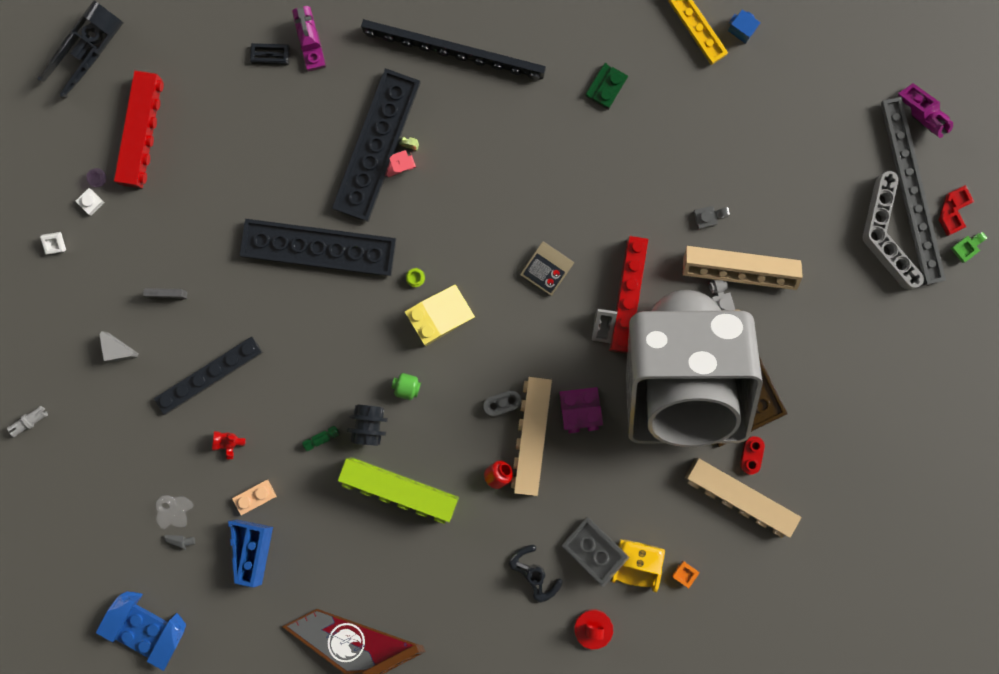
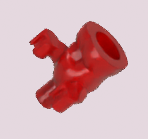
(226, 441)

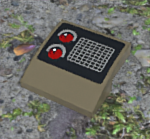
(547, 268)

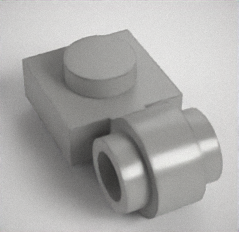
(723, 300)

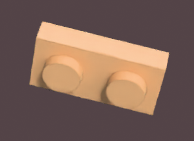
(254, 497)

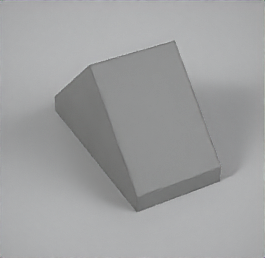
(603, 325)
(114, 349)

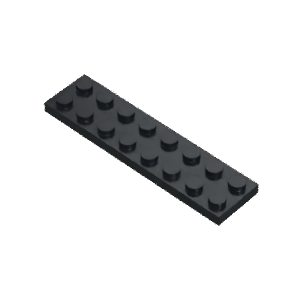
(376, 145)
(318, 247)

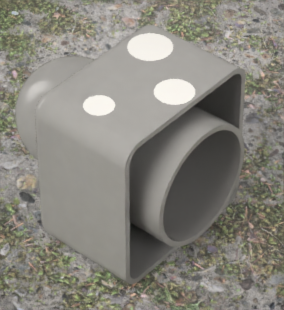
(691, 373)

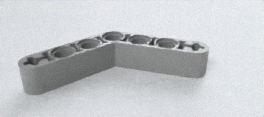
(883, 239)

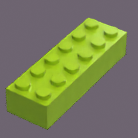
(398, 489)

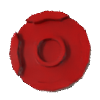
(593, 629)

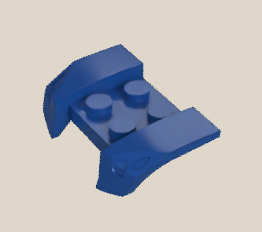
(142, 629)

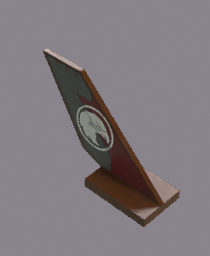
(352, 645)

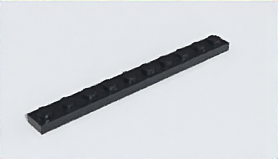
(447, 48)

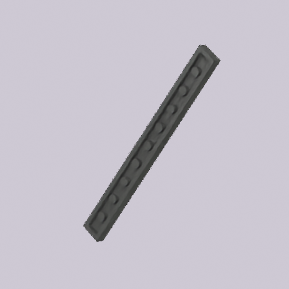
(913, 191)

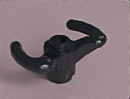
(534, 574)

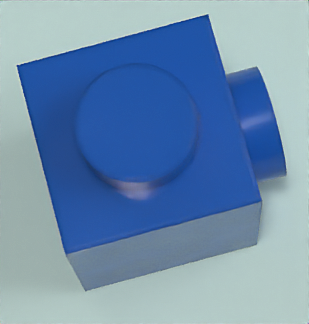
(743, 25)

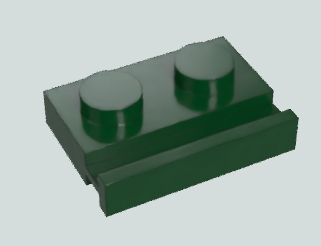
(607, 86)

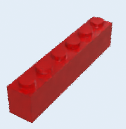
(138, 129)
(628, 291)

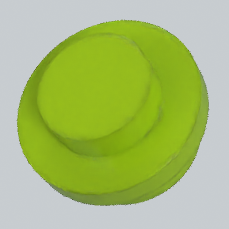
(415, 277)

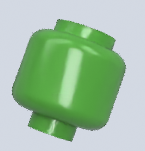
(406, 386)

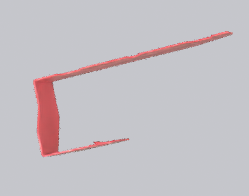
(400, 162)

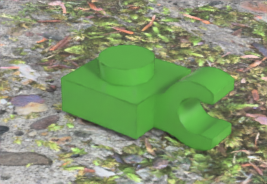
(968, 247)

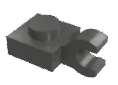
(708, 217)

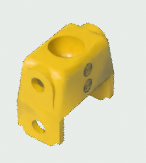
(642, 567)

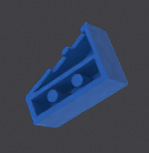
(250, 551)

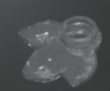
(174, 513)

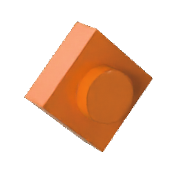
(685, 574)

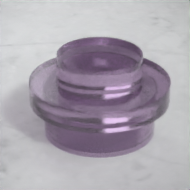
(96, 177)

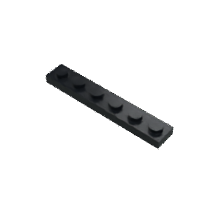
(208, 375)

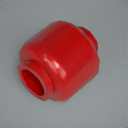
(498, 474)

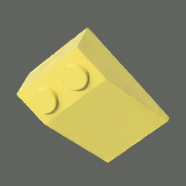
(439, 314)

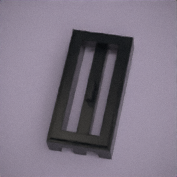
(285, 47)

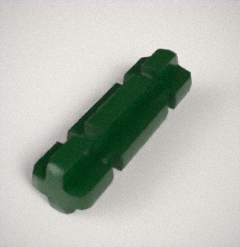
(320, 438)

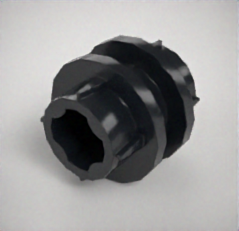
(367, 425)

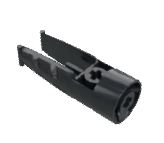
(101, 21)

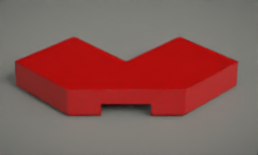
(950, 217)

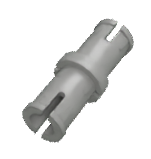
(27, 421)

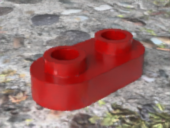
(750, 454)

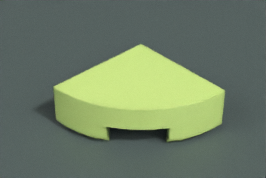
(411, 143)

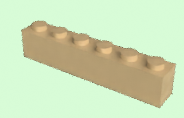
(742, 268)
(532, 436)
(742, 497)

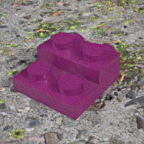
(581, 409)

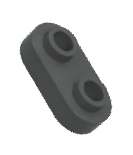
(502, 403)

